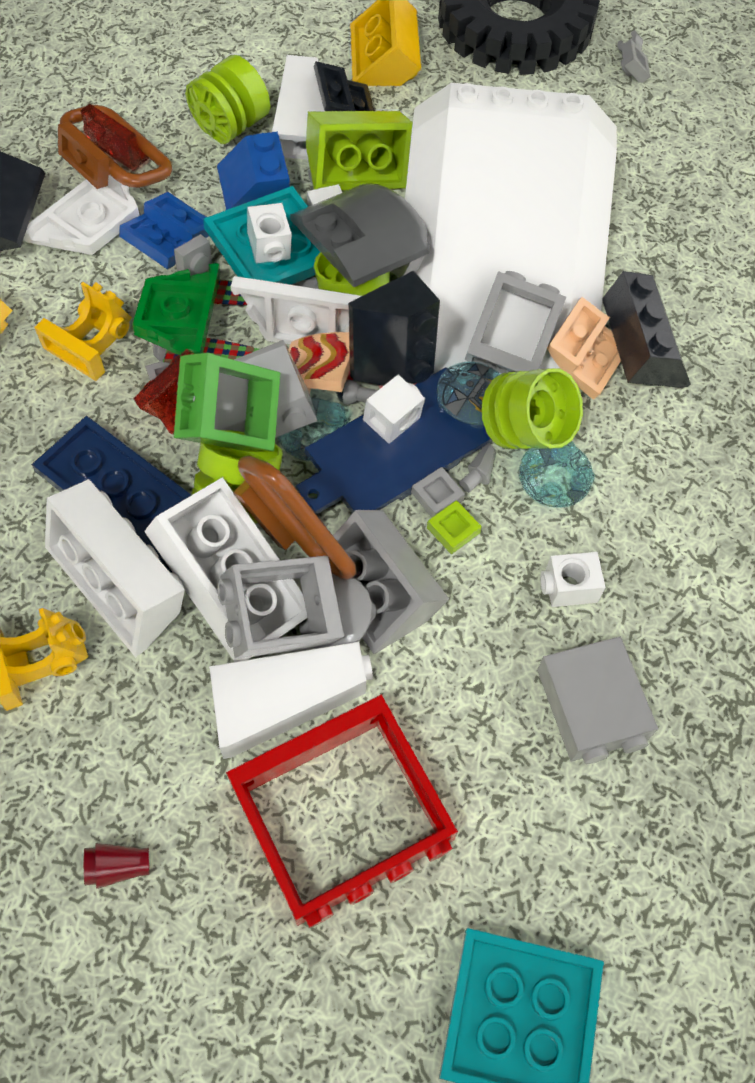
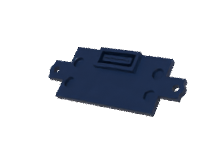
(372, 473)

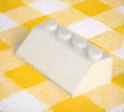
(207, 537)
(112, 565)

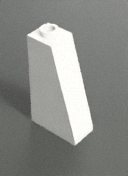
(297, 96)
(283, 691)

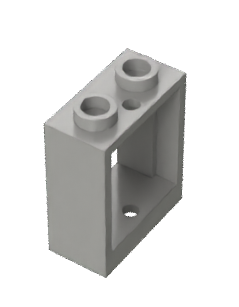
(504, 361)
(318, 597)

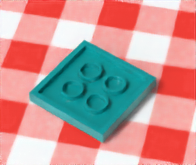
(231, 238)
(521, 1013)

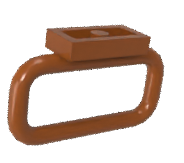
(96, 164)
(287, 515)

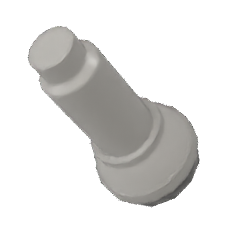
(354, 393)

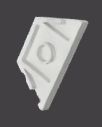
(84, 218)
(292, 310)

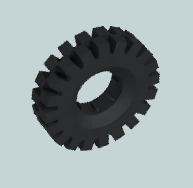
(545, 40)

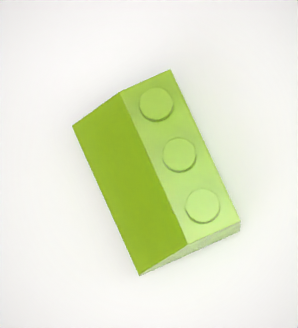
(358, 148)

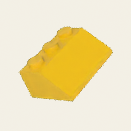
(385, 44)

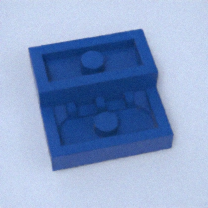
(163, 228)

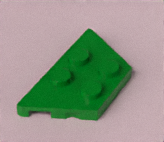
(177, 309)

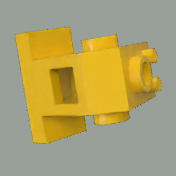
(94, 311)
(68, 649)

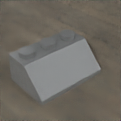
(294, 400)
(392, 575)

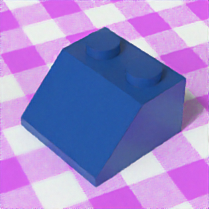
(253, 169)

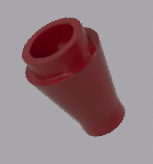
(113, 864)

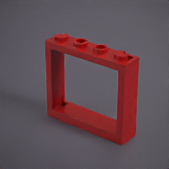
(313, 744)

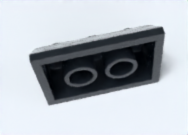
(18, 194)
(394, 332)
(644, 332)

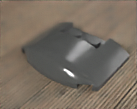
(364, 231)

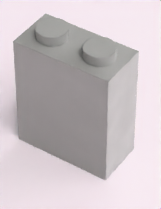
(597, 700)

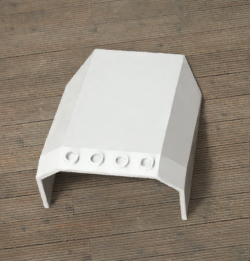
(510, 188)

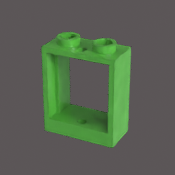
(197, 419)

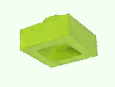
(454, 527)

